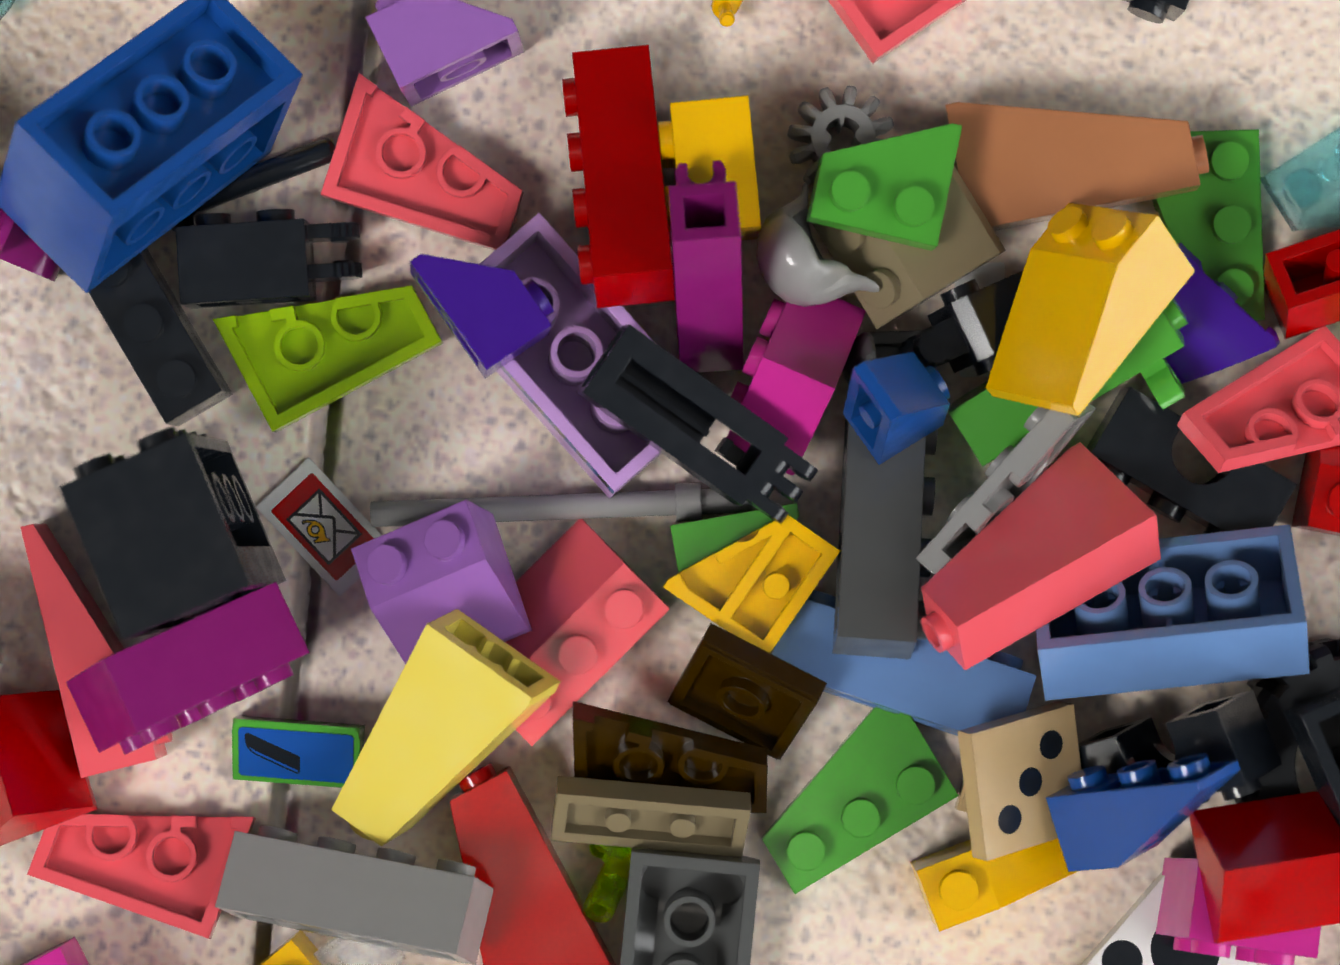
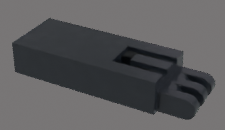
(673, 412)

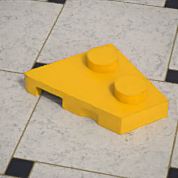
(757, 581)

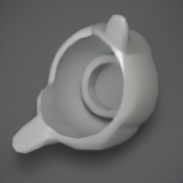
(794, 264)

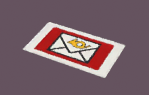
(319, 523)

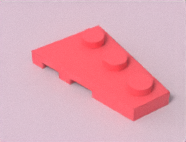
(415, 174)
(1274, 409)

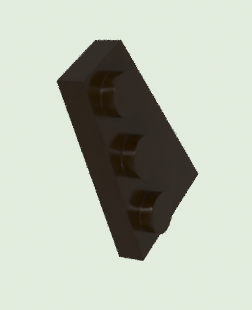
(652, 752)

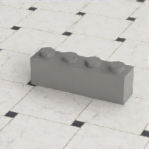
(356, 895)

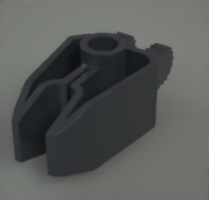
(967, 326)

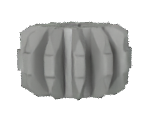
(834, 116)

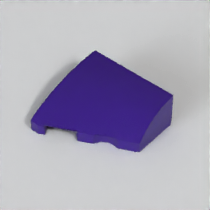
(1217, 328)

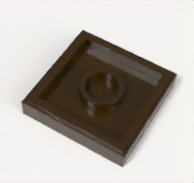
(746, 691)

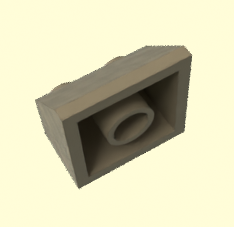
(914, 274)

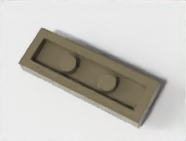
(650, 816)

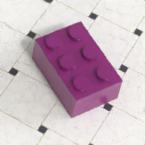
(189, 671)

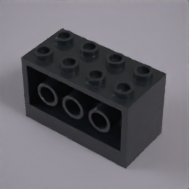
(170, 530)

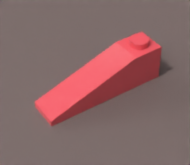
(77, 640)

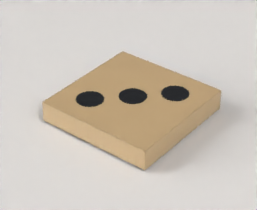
(1011, 771)

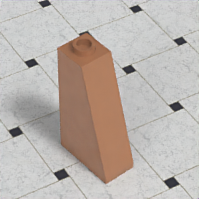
(1037, 161)

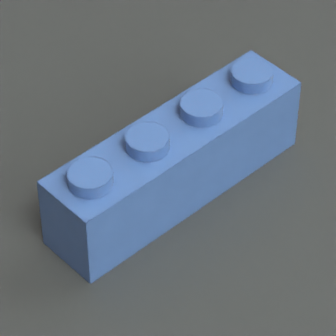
(926, 686)

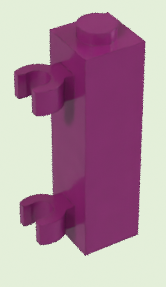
(707, 271)

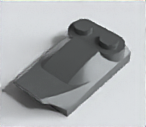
(689, 909)

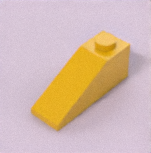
(966, 887)

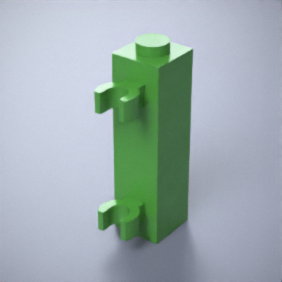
(996, 423)

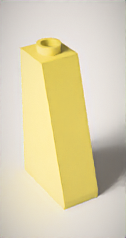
(440, 722)

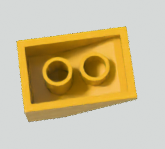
(1084, 305)

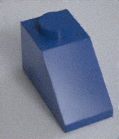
(895, 403)

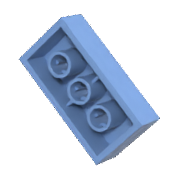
(1198, 616)

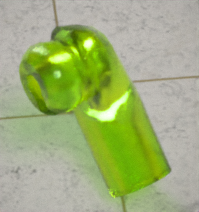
(609, 883)

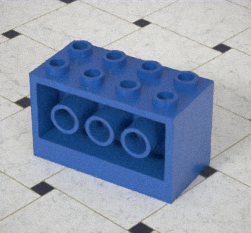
(145, 138)

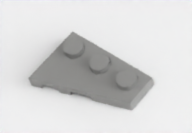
(1007, 478)

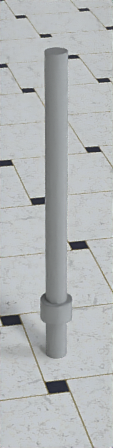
(685, 502)

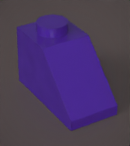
(485, 308)

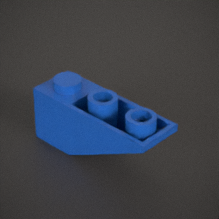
(1123, 814)

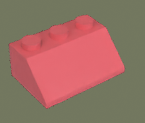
(582, 616)

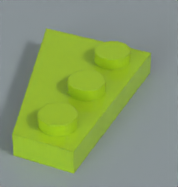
(326, 349)

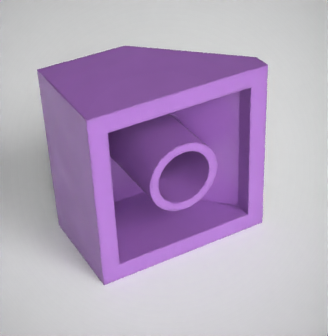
(440, 43)
(439, 567)

